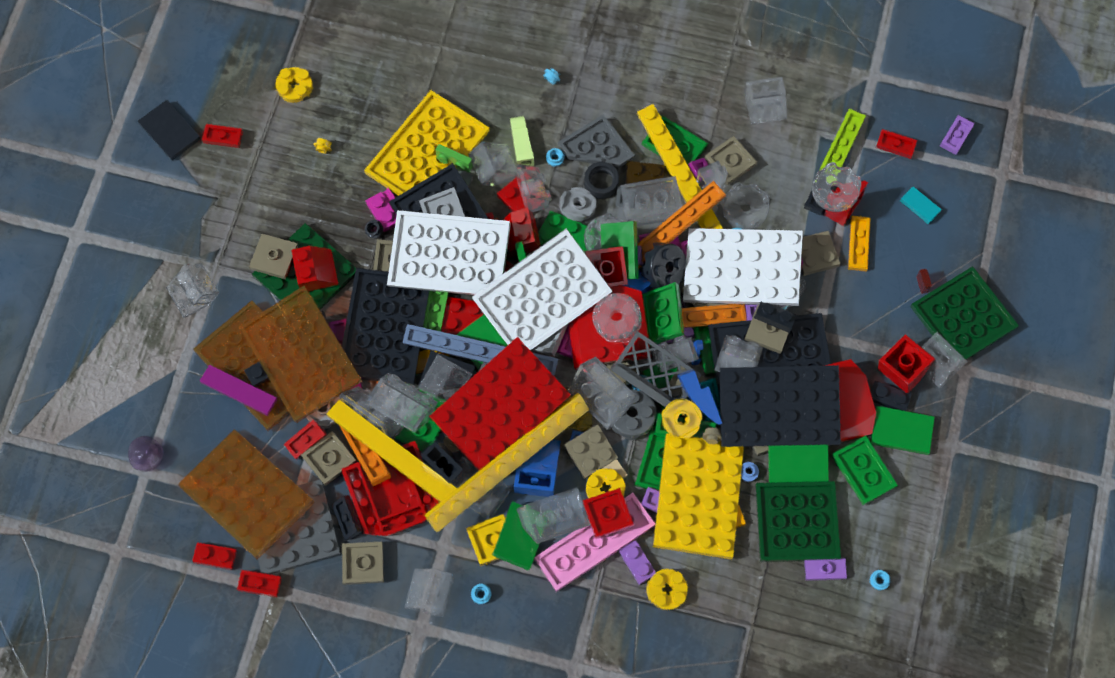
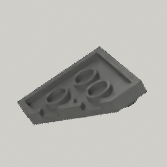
(597, 143)

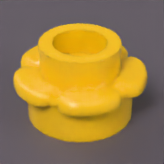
(322, 145)

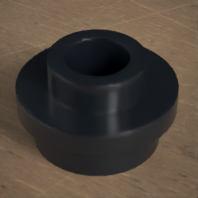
(369, 229)

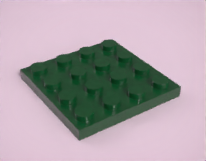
(282, 288)
(965, 313)
(797, 521)

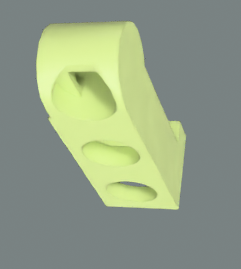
(521, 141)

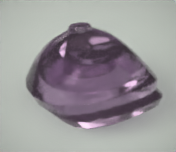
(145, 454)

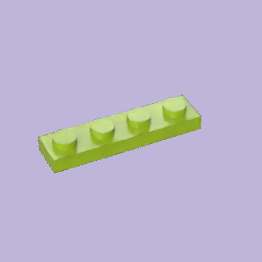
(844, 138)

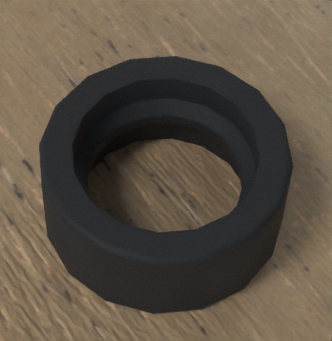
(601, 167)

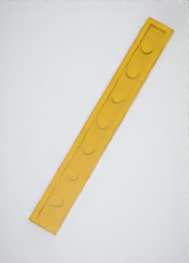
(390, 451)

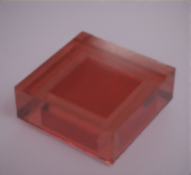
(923, 281)

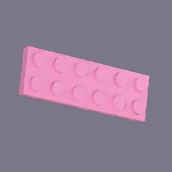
(582, 551)

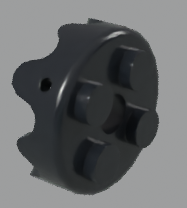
(656, 261)

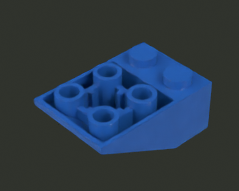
(539, 472)

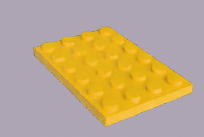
(411, 151)
(698, 497)

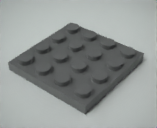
(307, 540)

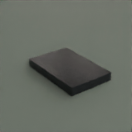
(169, 130)

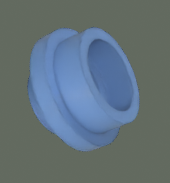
(749, 477)

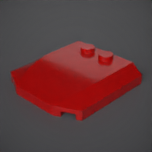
(589, 344)
(856, 402)
(390, 504)

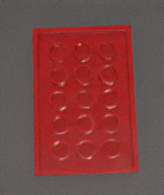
(499, 404)

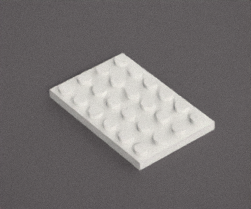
(447, 252)
(743, 266)
(542, 292)

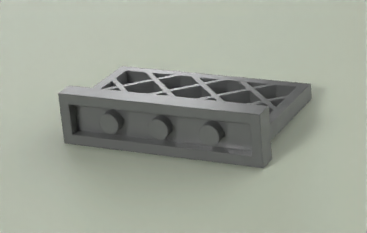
(642, 383)

